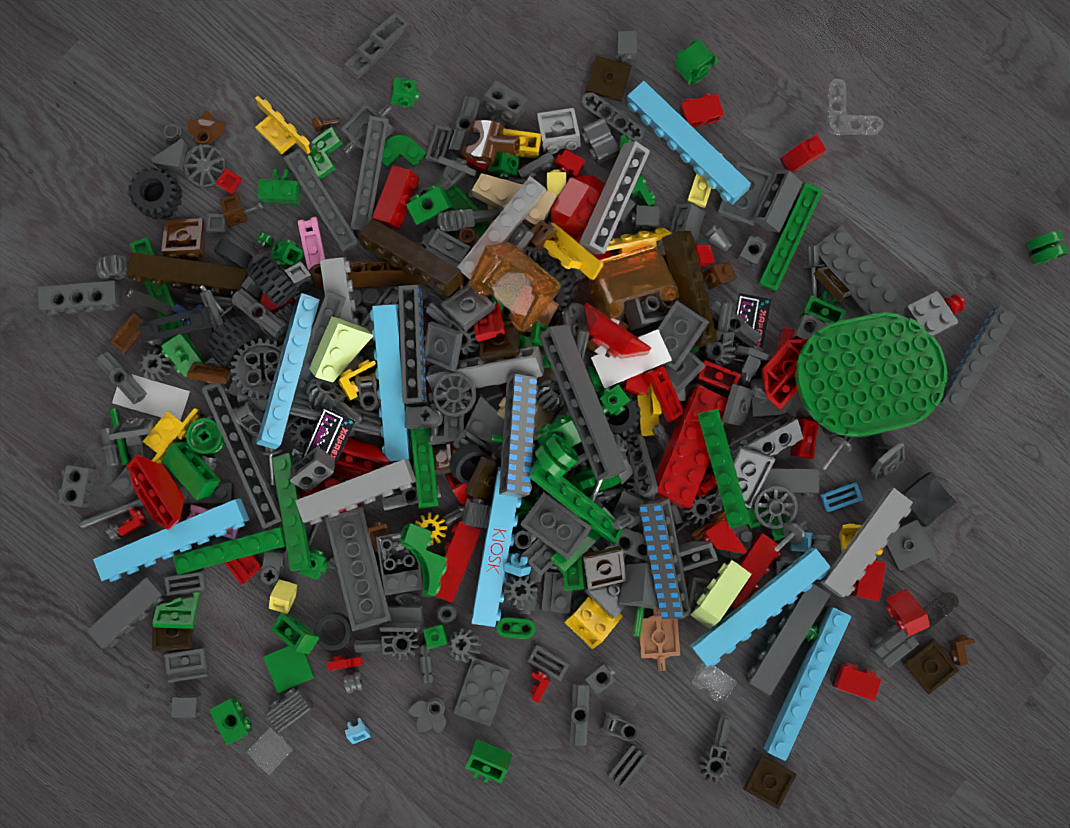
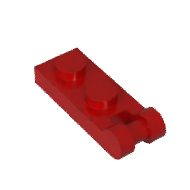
(664, 392)

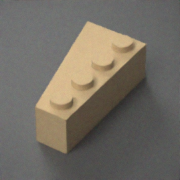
(499, 192)

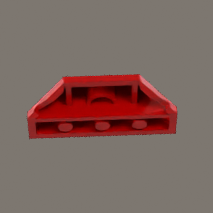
(576, 204)
(612, 336)
(780, 373)
(359, 459)
(156, 491)

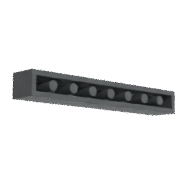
(582, 402)
(243, 455)

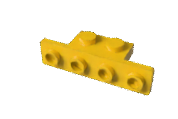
(277, 131)
(632, 242)
(572, 254)
(649, 412)
(169, 431)

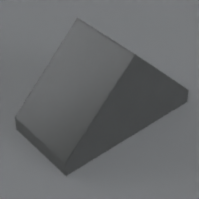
(172, 157)

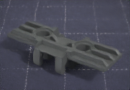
(302, 407)

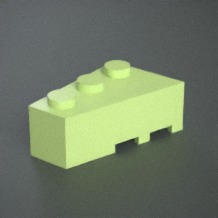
(338, 348)
(721, 594)

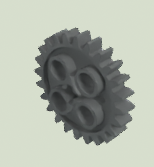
(244, 371)

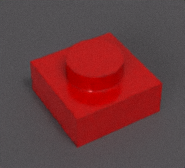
(229, 181)

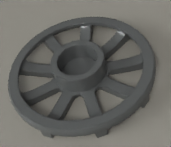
(203, 165)
(454, 395)
(775, 506)

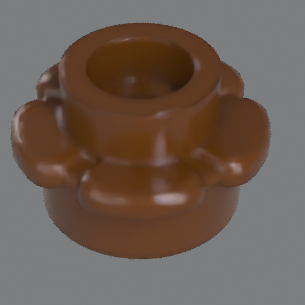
(472, 236)

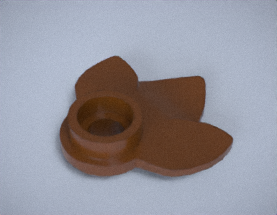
(205, 127)

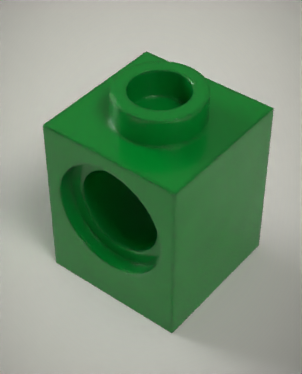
(435, 636)

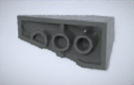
(647, 310)

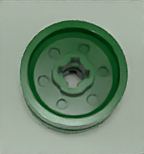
(1047, 247)
(196, 437)
(557, 455)

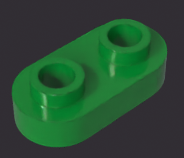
(515, 628)

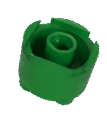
(695, 62)

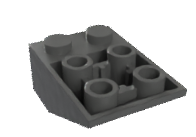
(398, 566)

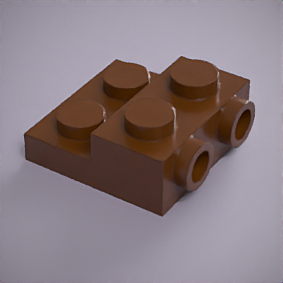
(183, 239)

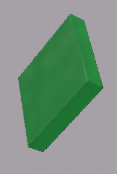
(288, 668)

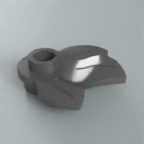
(427, 716)

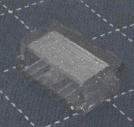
(713, 680)

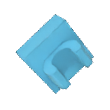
(804, 546)
(517, 568)
(357, 733)

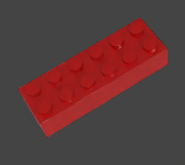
(687, 452)

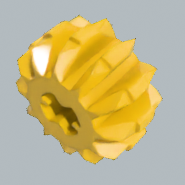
(437, 532)

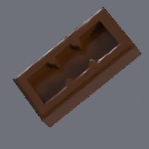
(127, 334)
(209, 373)

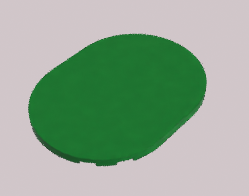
(871, 374)

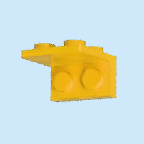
(348, 387)
(592, 623)

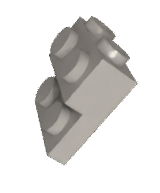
(559, 130)

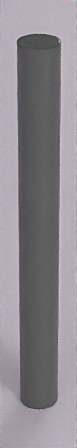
(109, 514)

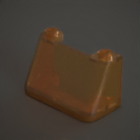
(631, 277)
(514, 282)

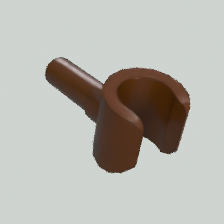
(318, 124)

